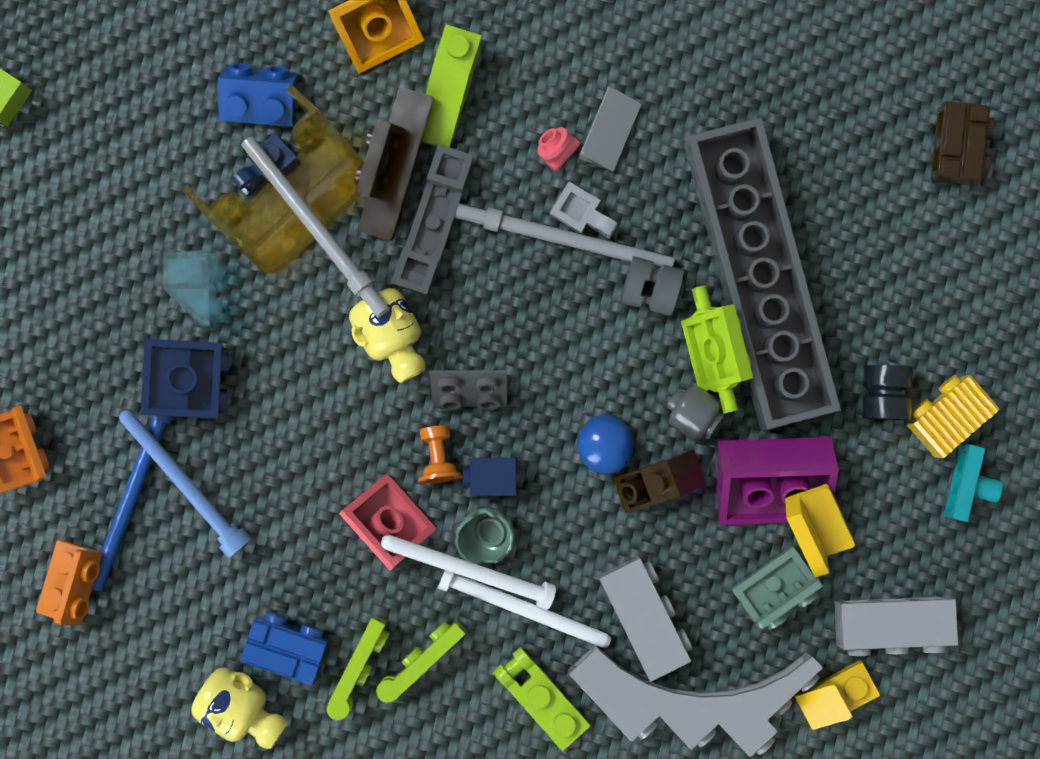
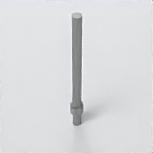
(494, 220)
(358, 281)

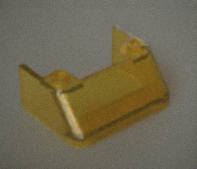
(267, 225)

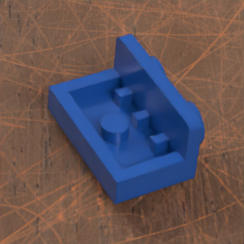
(256, 95)

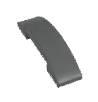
(433, 220)

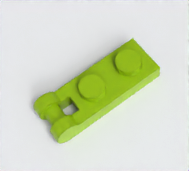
(420, 661)
(357, 668)
(542, 699)

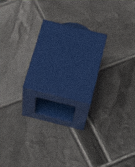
(490, 476)

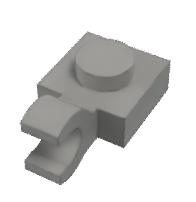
(578, 209)

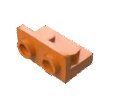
(69, 583)

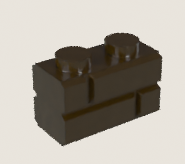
(961, 143)

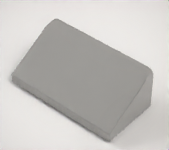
(610, 130)

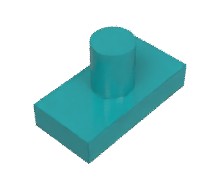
(969, 484)

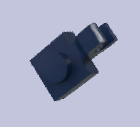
(251, 178)

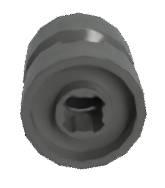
(664, 290)

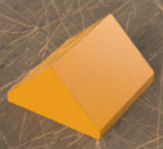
(375, 30)

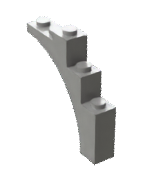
(692, 715)

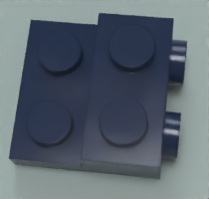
(183, 379)

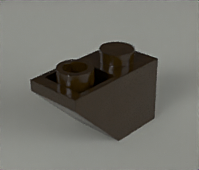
(660, 481)

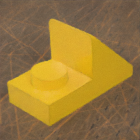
(837, 696)

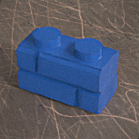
(285, 648)

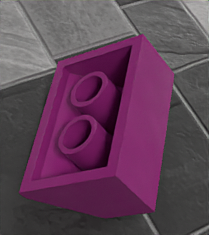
(763, 472)

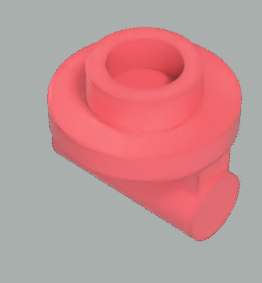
(557, 147)

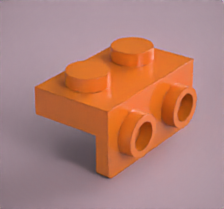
(19, 458)

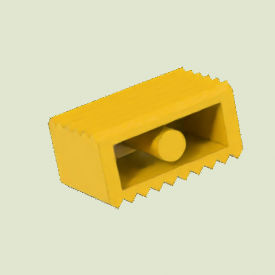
(952, 415)

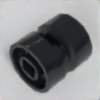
(887, 392)

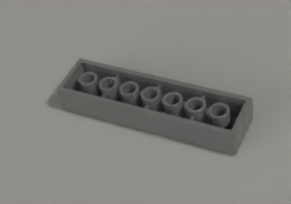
(761, 272)

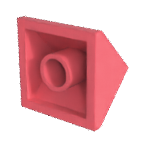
(386, 511)

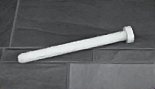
(542, 594)
(524, 608)

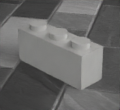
(646, 617)
(896, 624)

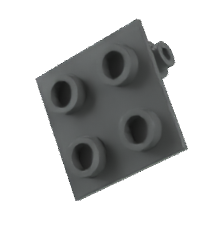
(469, 389)

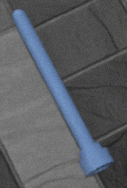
(230, 536)

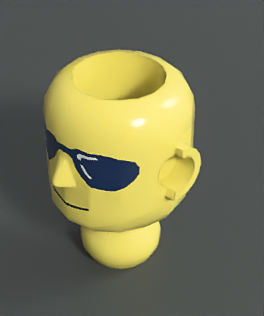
(389, 335)
(234, 707)

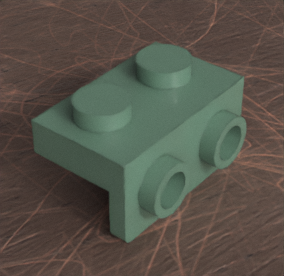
(777, 589)

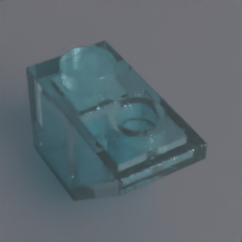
(192, 281)

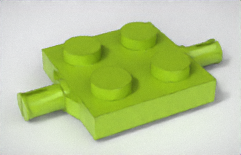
(716, 348)

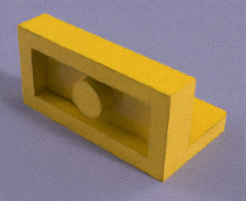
(818, 526)

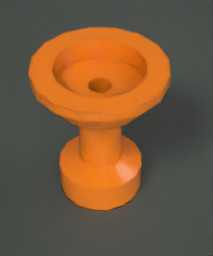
(439, 470)

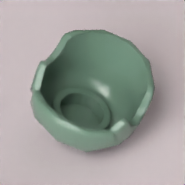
(485, 536)

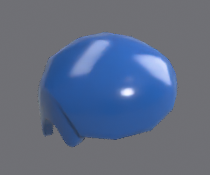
(605, 443)

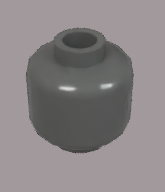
(695, 413)

